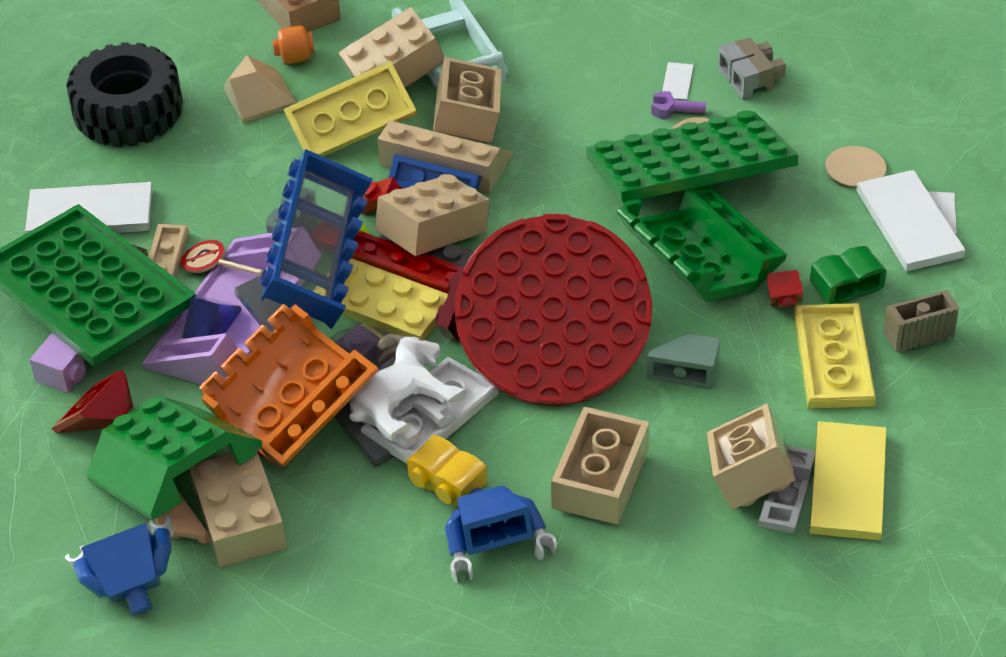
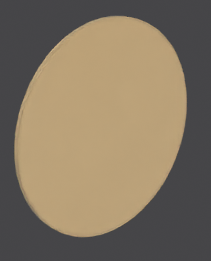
(854, 165)

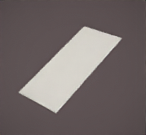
(678, 79)
(946, 203)

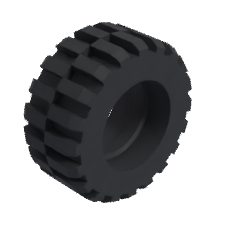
(124, 94)

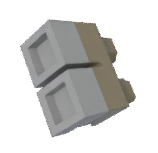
(749, 66)

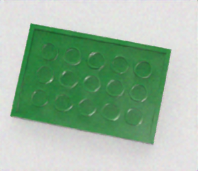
(690, 156)
(89, 284)

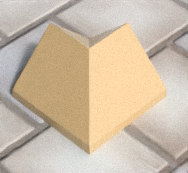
(257, 90)

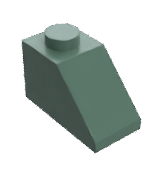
(685, 361)

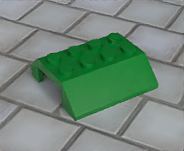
(706, 244)
(157, 443)

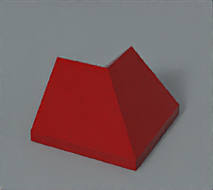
(98, 405)

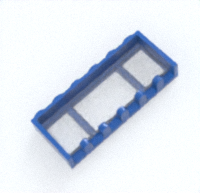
(315, 237)

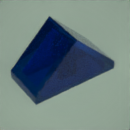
(209, 317)

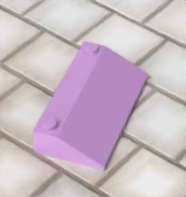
(201, 356)

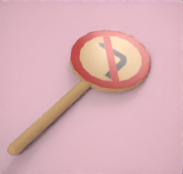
(208, 255)

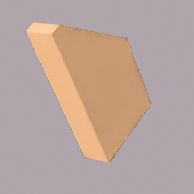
(184, 523)

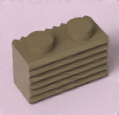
(921, 321)

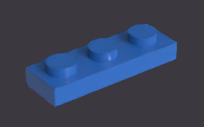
(411, 171)

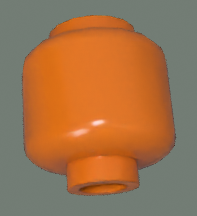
(294, 44)

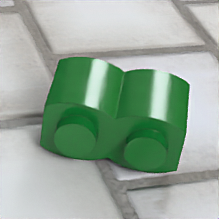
(848, 275)

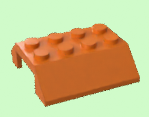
(286, 384)

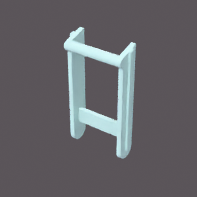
(461, 15)

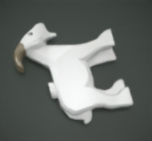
(401, 388)

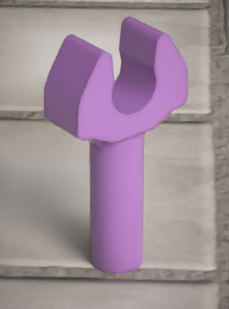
(665, 105)

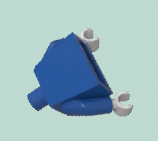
(491, 521)
(126, 564)

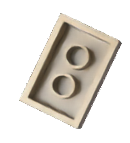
(400, 40)
(467, 100)
(432, 214)
(600, 465)
(237, 508)

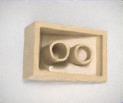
(749, 457)

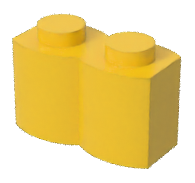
(446, 470)

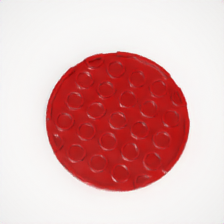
(553, 309)

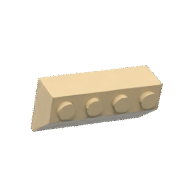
(443, 151)

